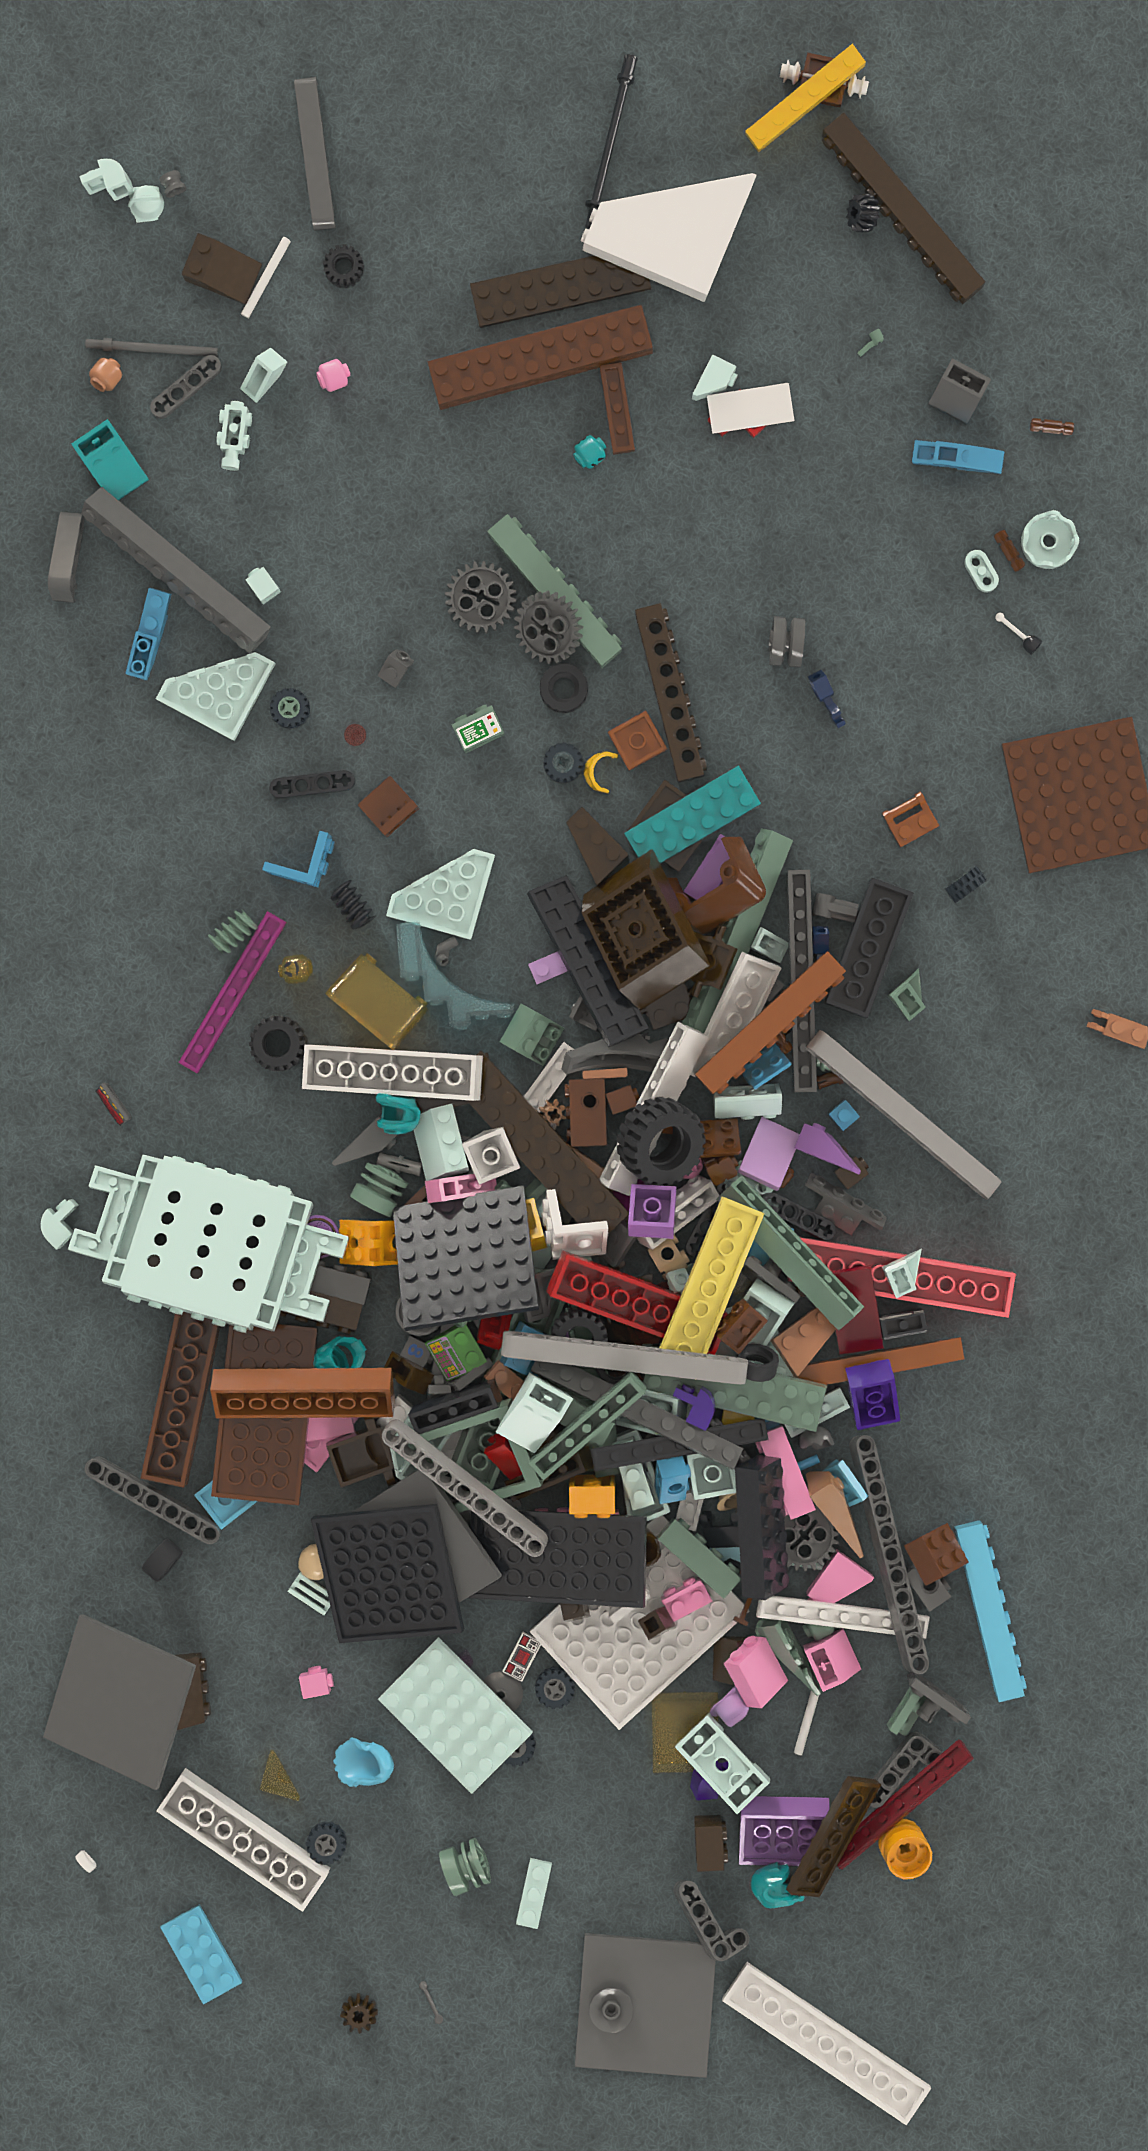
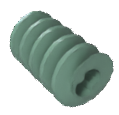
(232, 931)

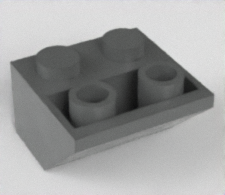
(959, 391)

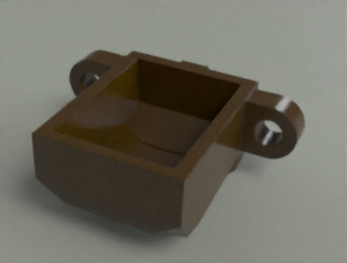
(361, 1455)

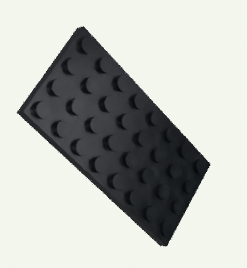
(582, 1562)

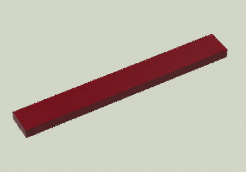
(906, 1800)

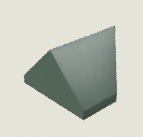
(908, 996)

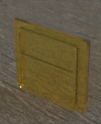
(671, 1720)

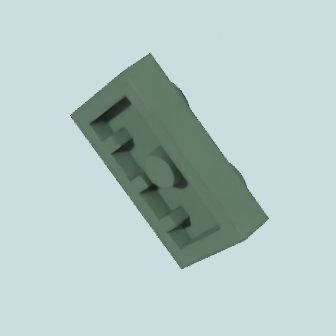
(905, 1713)

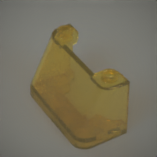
(377, 1001)

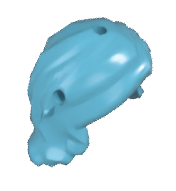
(362, 1763)

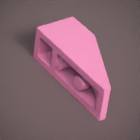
(456, 1188)

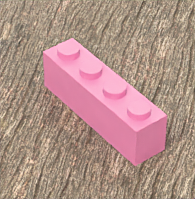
(796, 1494)

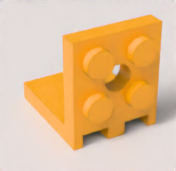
(374, 1242)

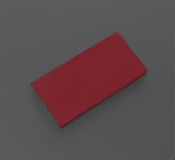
(864, 1330)

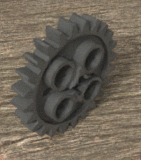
(488, 578)
(548, 627)
(818, 1548)

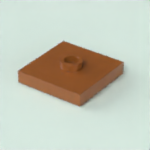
(637, 740)

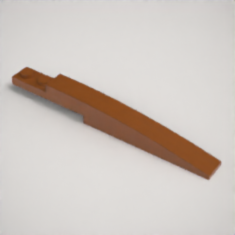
(900, 1358)

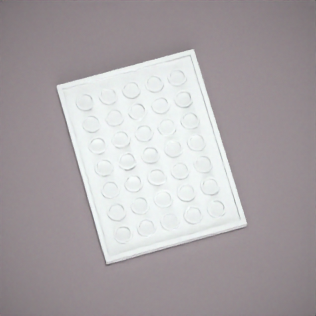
(617, 1660)

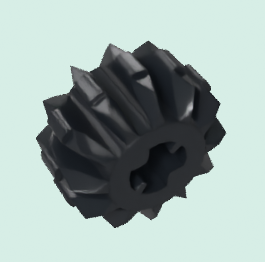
(863, 213)

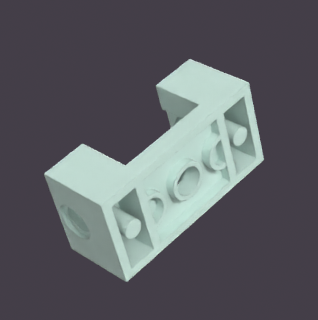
(707, 1744)

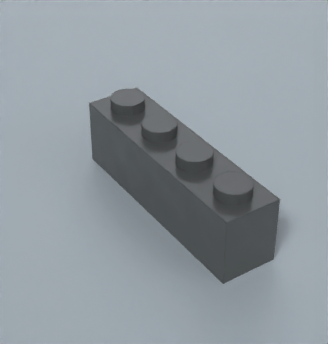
(341, 1284)

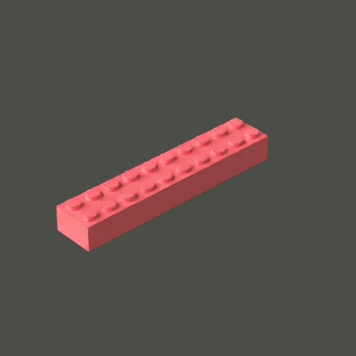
(936, 1282)

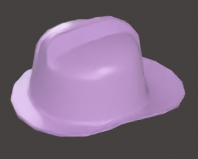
(730, 1708)

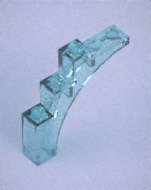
(461, 1005)

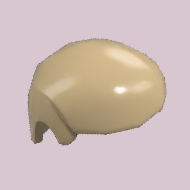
(310, 1563)

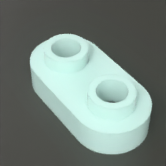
(983, 570)

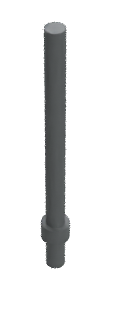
(109, 345)

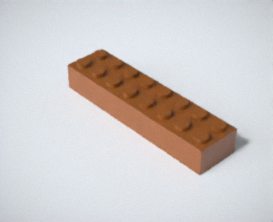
(770, 1022)
(303, 1393)

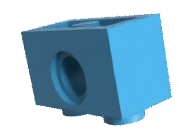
(671, 1479)

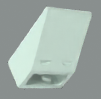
(534, 1413)

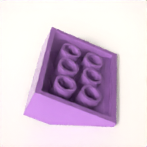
(779, 1828)

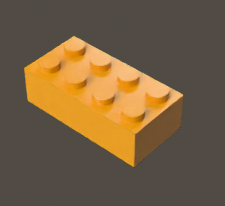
(592, 1496)

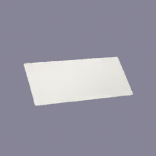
(750, 408)

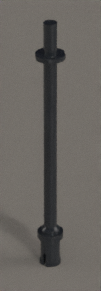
(625, 79)

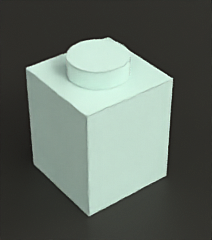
(262, 584)

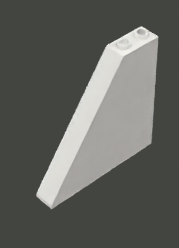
(671, 233)

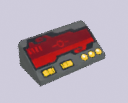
(113, 1104)

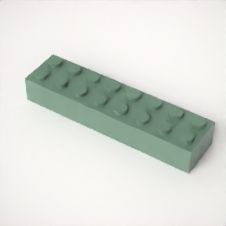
(779, 1400)

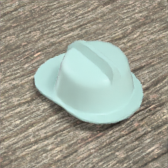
(146, 203)

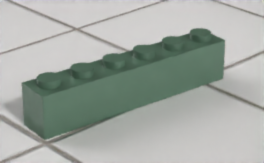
(587, 1425)

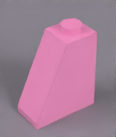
(838, 1579)

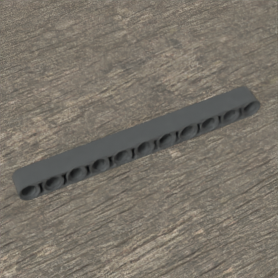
(896, 1561)

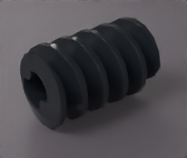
(352, 905)

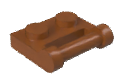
(913, 826)

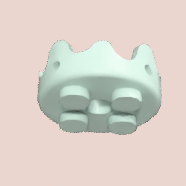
(1053, 525)

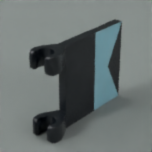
(722, 1538)

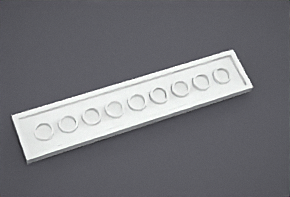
(826, 2043)

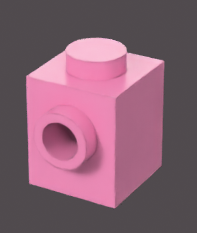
(315, 1682)

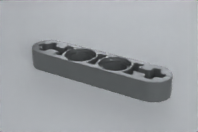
(183, 383)

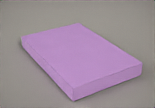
(769, 1154)

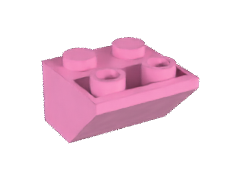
(832, 1659)

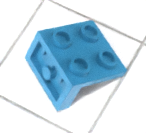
(766, 1067)

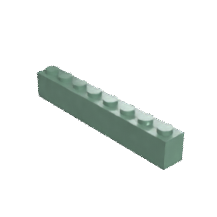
(543, 577)
(797, 1258)

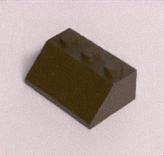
(195, 1707)

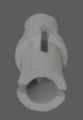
(385, 1160)

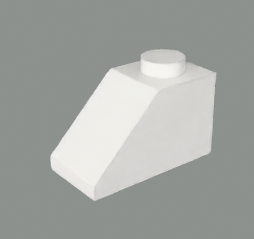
(401, 1411)

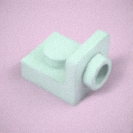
(677, 1280)

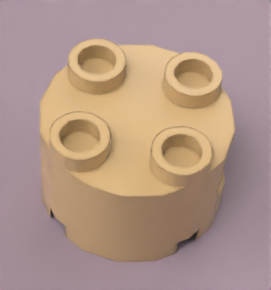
(677, 1262)

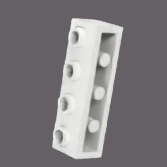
(690, 1202)

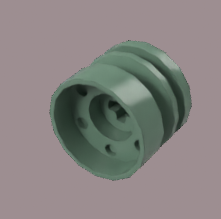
(379, 1189)
(464, 1867)

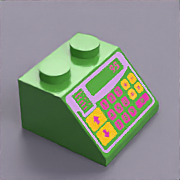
(455, 1352)

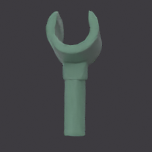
(876, 337)

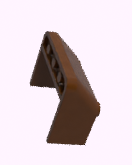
(740, 890)

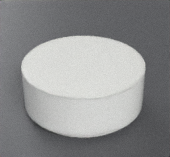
(85, 1861)

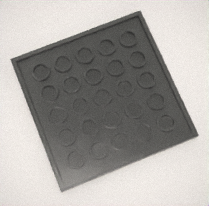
(468, 1559)
(119, 1701)
(670, 1999)

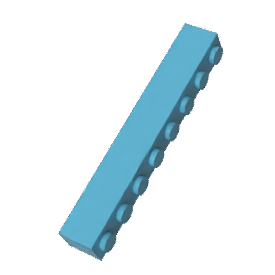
(989, 1611)

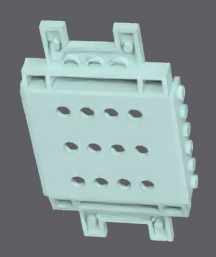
(281, 1262)

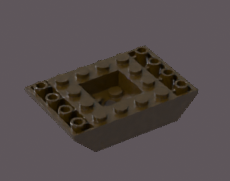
(666, 946)

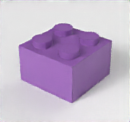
(652, 1211)

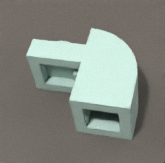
(109, 177)
(53, 1223)

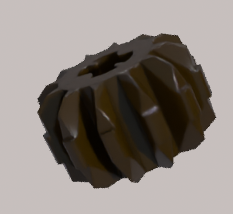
(358, 2022)

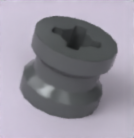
(172, 183)

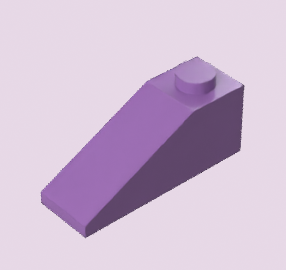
(820, 1144)

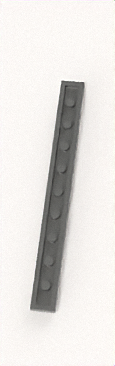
(644, 1413)

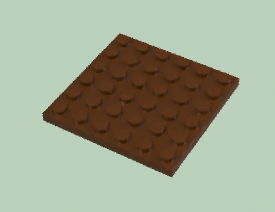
(1078, 794)

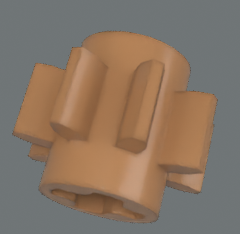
(555, 1118)

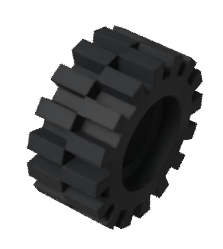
(343, 253)

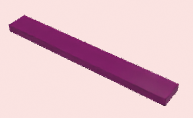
(232, 992)

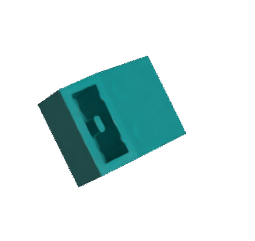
(110, 460)

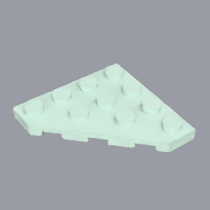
(219, 694)
(447, 897)

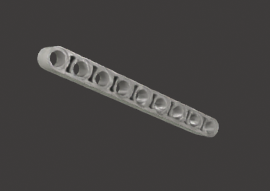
(468, 1498)

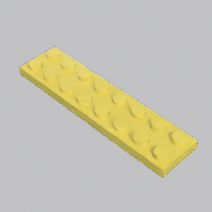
(712, 1277)

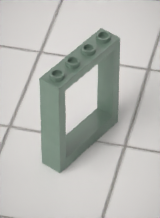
(522, 1455)

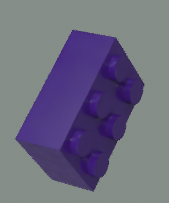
(873, 1394)

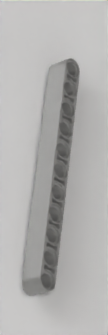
(903, 1114)
(624, 1357)

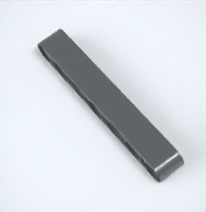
(314, 153)
(142, 1499)

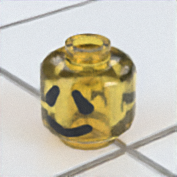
(295, 969)

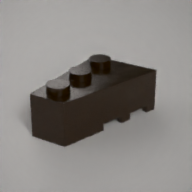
(596, 846)

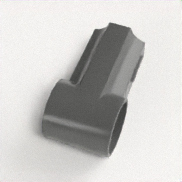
(830, 907)

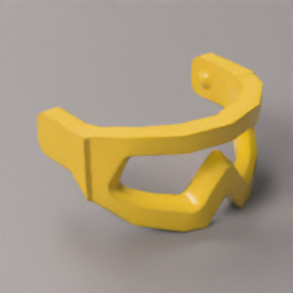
(589, 768)

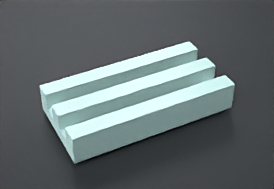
(306, 1600)

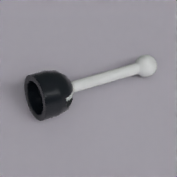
(1030, 642)

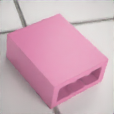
(755, 1671)

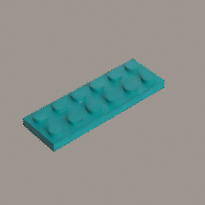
(694, 816)

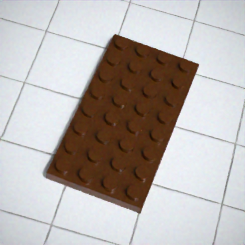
(264, 1455)

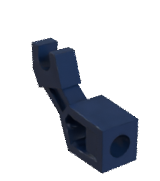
(824, 692)
(820, 940)

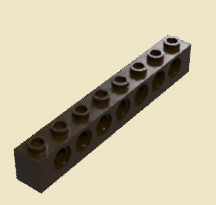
(645, 618)

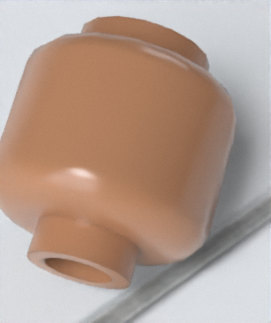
(105, 374)

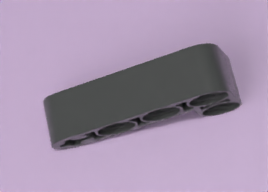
(65, 557)
(901, 1771)
(706, 1917)

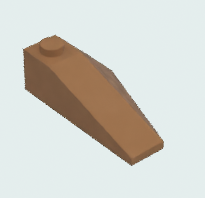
(830, 1498)

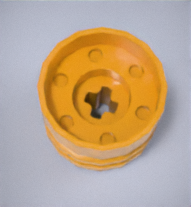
(905, 1850)

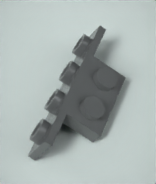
(841, 1207)

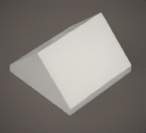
(490, 1154)

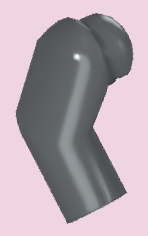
(443, 949)

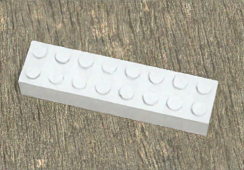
(392, 1072)
(243, 1839)

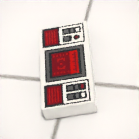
(522, 1656)

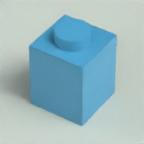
(843, 1115)

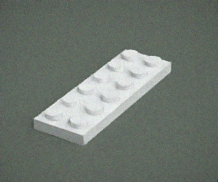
(739, 1003)

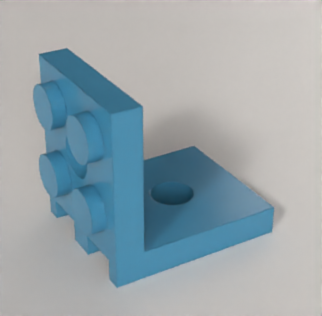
(317, 866)

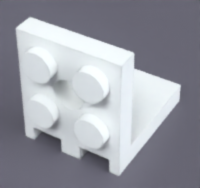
(578, 1239)

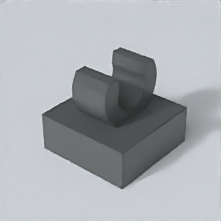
(438, 1388)

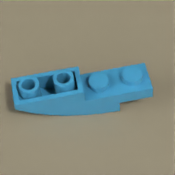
(958, 456)
(149, 634)

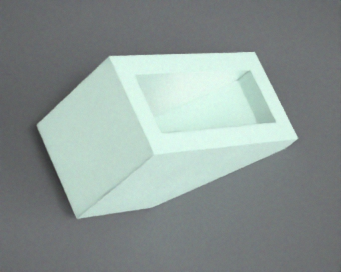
(263, 373)
(715, 378)

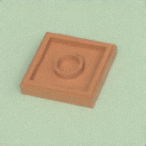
(606, 1073)

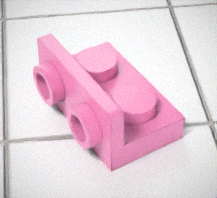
(686, 1598)

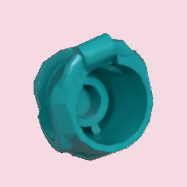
(398, 1113)
(332, 1357)
(770, 1888)

